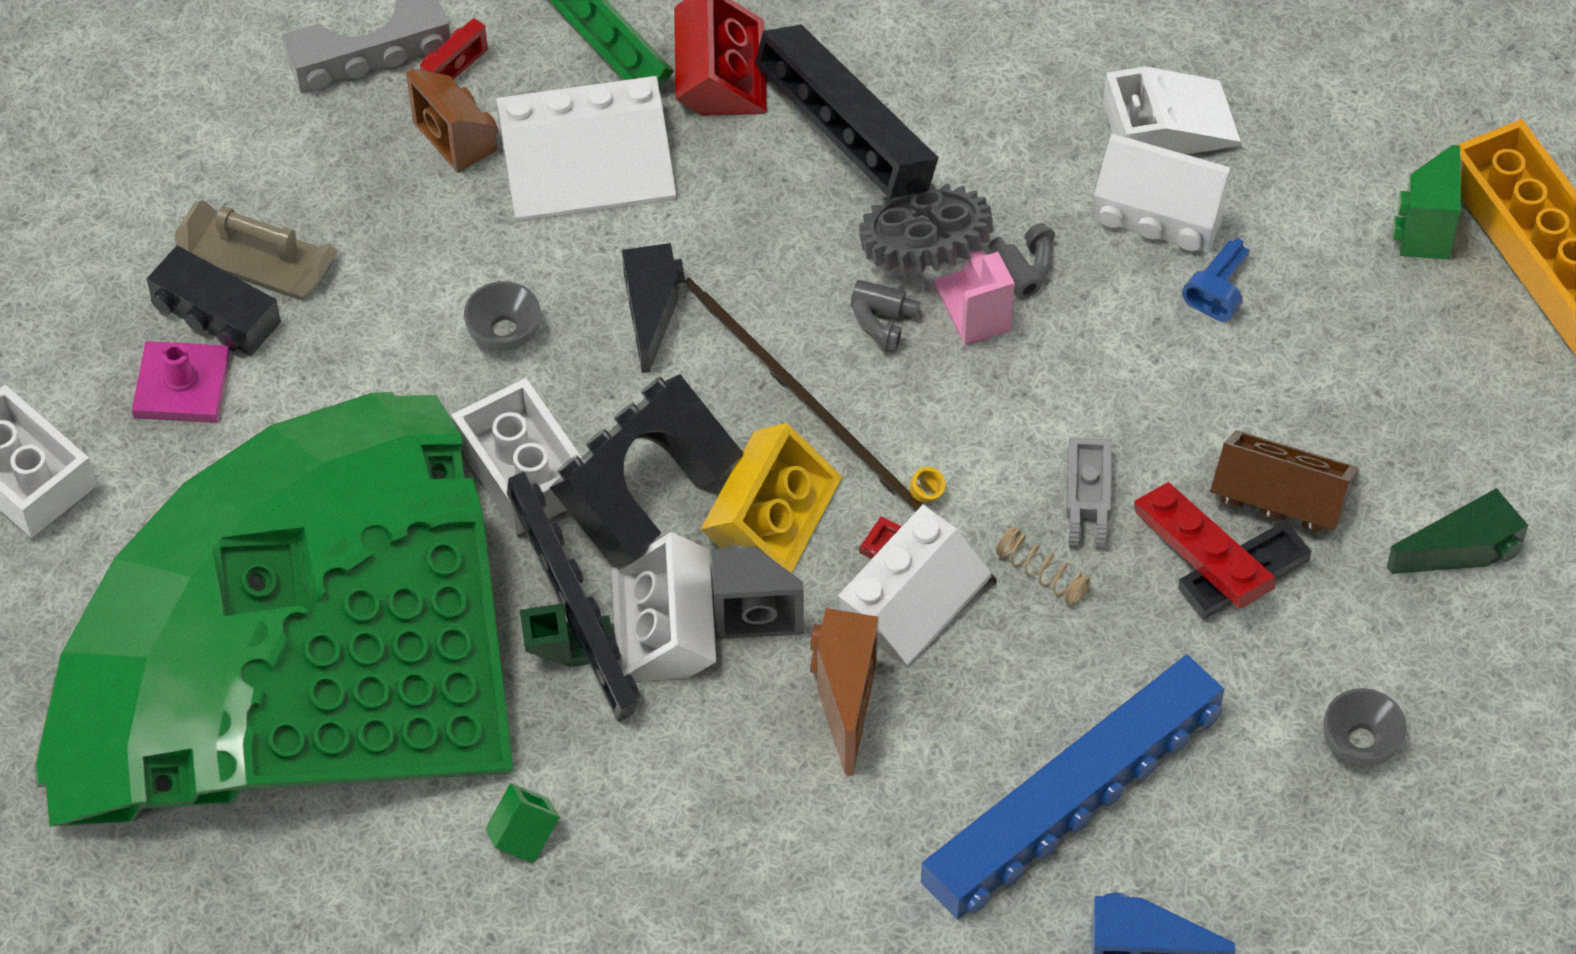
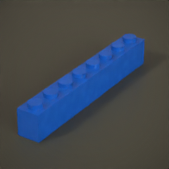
(1072, 787)

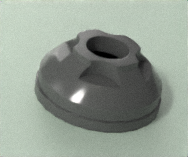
(502, 302)
(1369, 711)

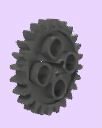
(926, 228)

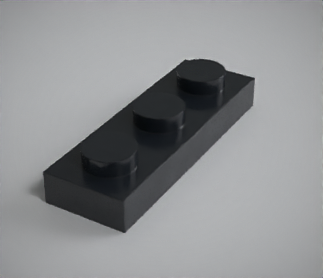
(1276, 549)

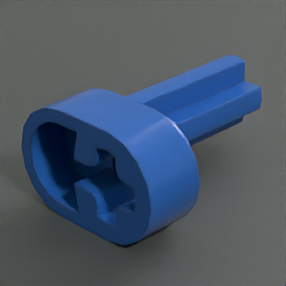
(1210, 290)

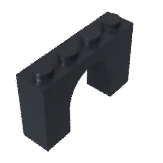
(595, 484)

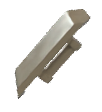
(254, 250)

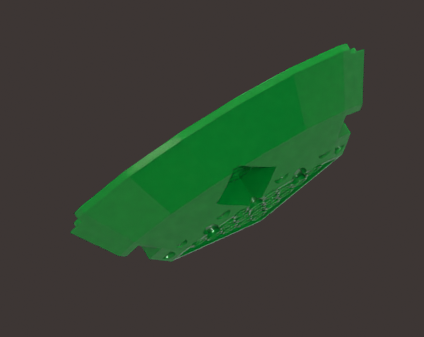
(346, 668)

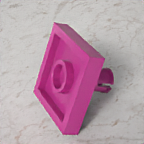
(181, 382)

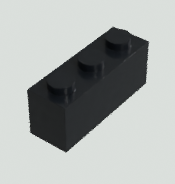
(213, 301)

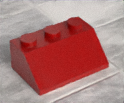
(717, 58)

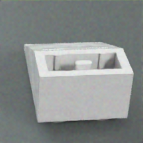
(1169, 110)

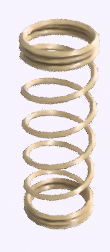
(1015, 543)

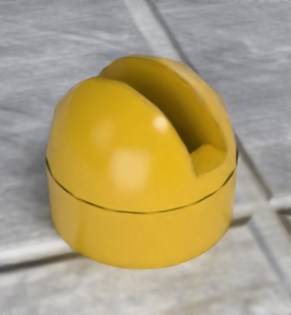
(931, 480)

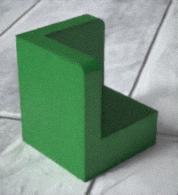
(522, 823)

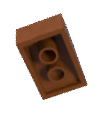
(845, 670)

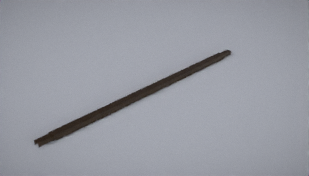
(785, 377)

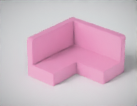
(979, 297)

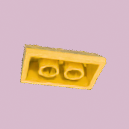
(773, 496)

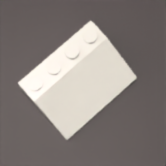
(586, 148)

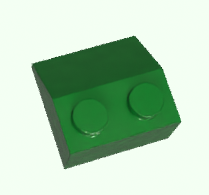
(1430, 208)

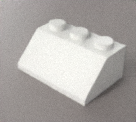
(1160, 193)
(916, 584)
(665, 611)

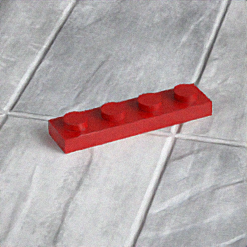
(1204, 545)

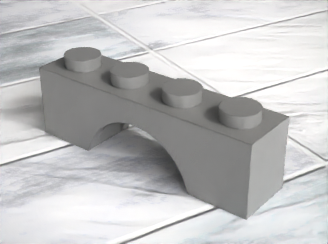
(324, 58)

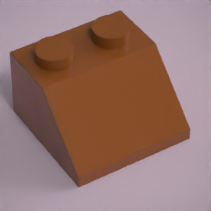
(450, 119)

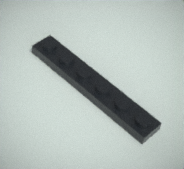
(580, 611)

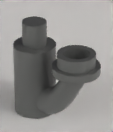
(1027, 278)
(885, 301)

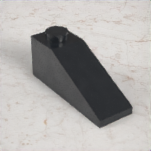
(652, 295)

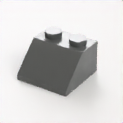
(754, 595)

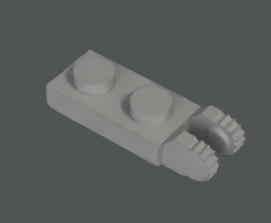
(1089, 487)

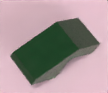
(551, 636)

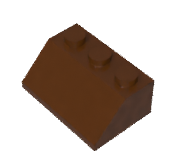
(1283, 481)

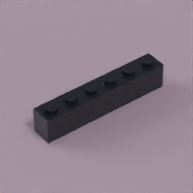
(846, 111)

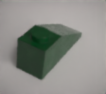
(1463, 539)

